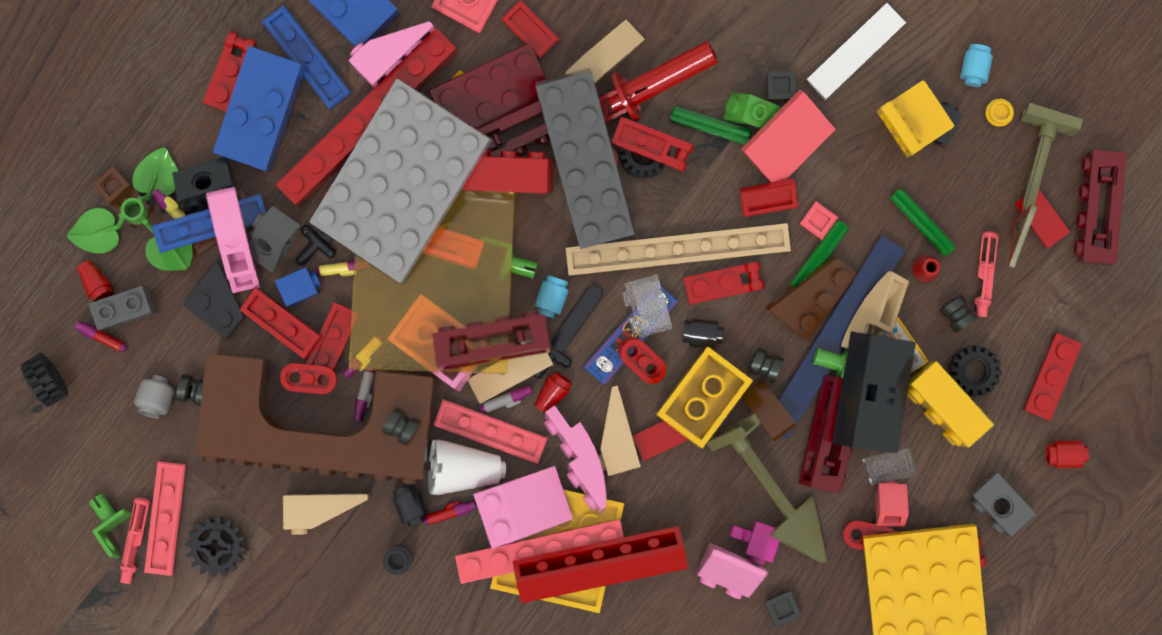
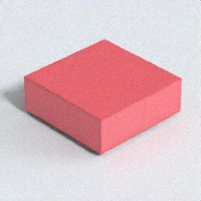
(818, 220)

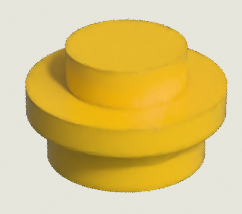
(999, 112)

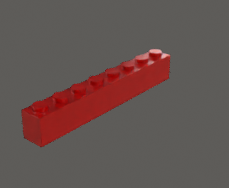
(339, 143)

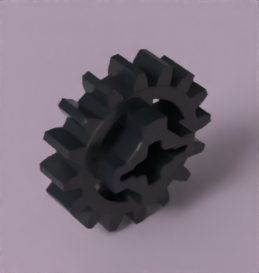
(217, 533)

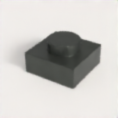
(781, 85)
(782, 608)

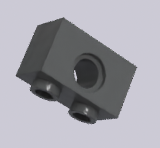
(272, 238)
(122, 308)
(1016, 512)

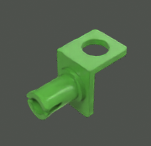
(519, 264)
(831, 361)
(109, 521)

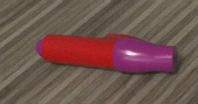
(100, 336)
(451, 510)

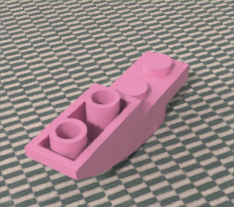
(232, 240)
(586, 466)

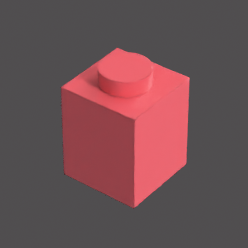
(891, 504)

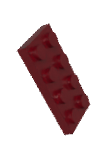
(492, 88)

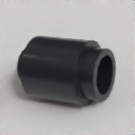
(702, 333)
(409, 505)
(398, 559)

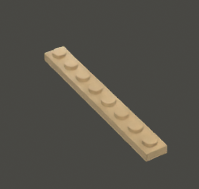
(678, 249)

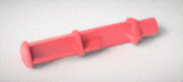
(986, 273)
(134, 538)

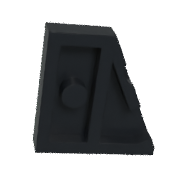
(215, 302)

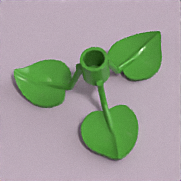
(97, 229)

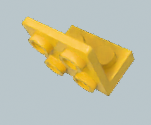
(915, 118)

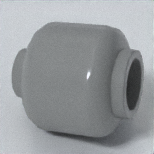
(154, 397)

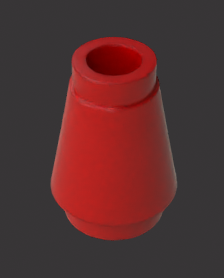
(919, 268)
(94, 282)
(553, 391)

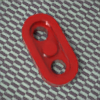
(641, 359)
(309, 378)
(866, 529)

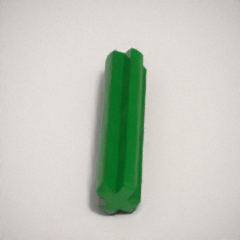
(710, 125)
(923, 222)
(821, 252)

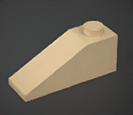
(609, 52)
(617, 441)
(310, 510)

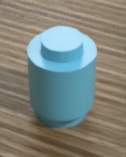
(976, 65)
(551, 296)

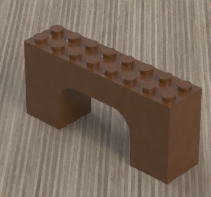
(240, 428)

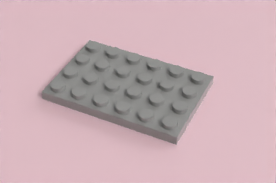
(400, 181)

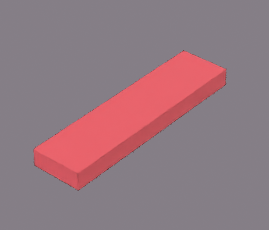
(490, 431)
(165, 518)

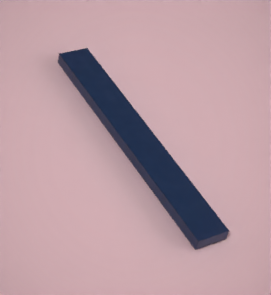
(808, 376)

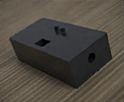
(873, 392)

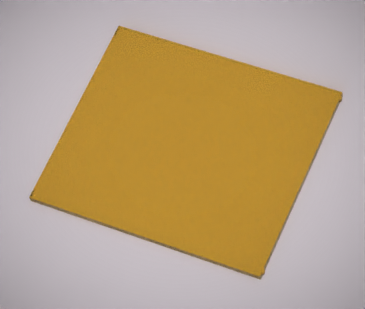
(454, 282)

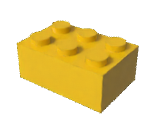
(704, 397)
(947, 405)

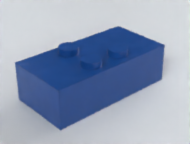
(357, 19)
(259, 109)

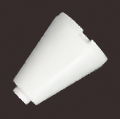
(461, 468)

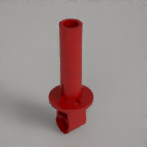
(628, 95)

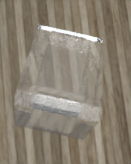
(890, 466)

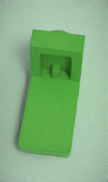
(749, 110)

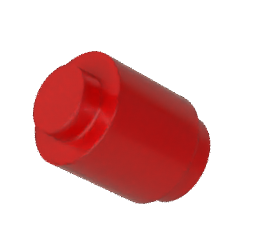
(1067, 454)

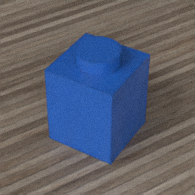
(298, 286)

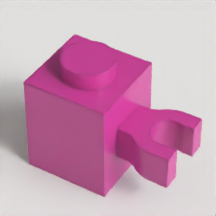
(759, 541)

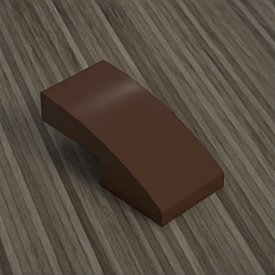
(116, 190)
(768, 410)

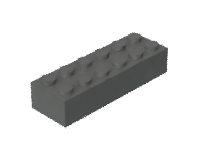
(584, 158)

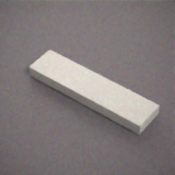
(855, 51)

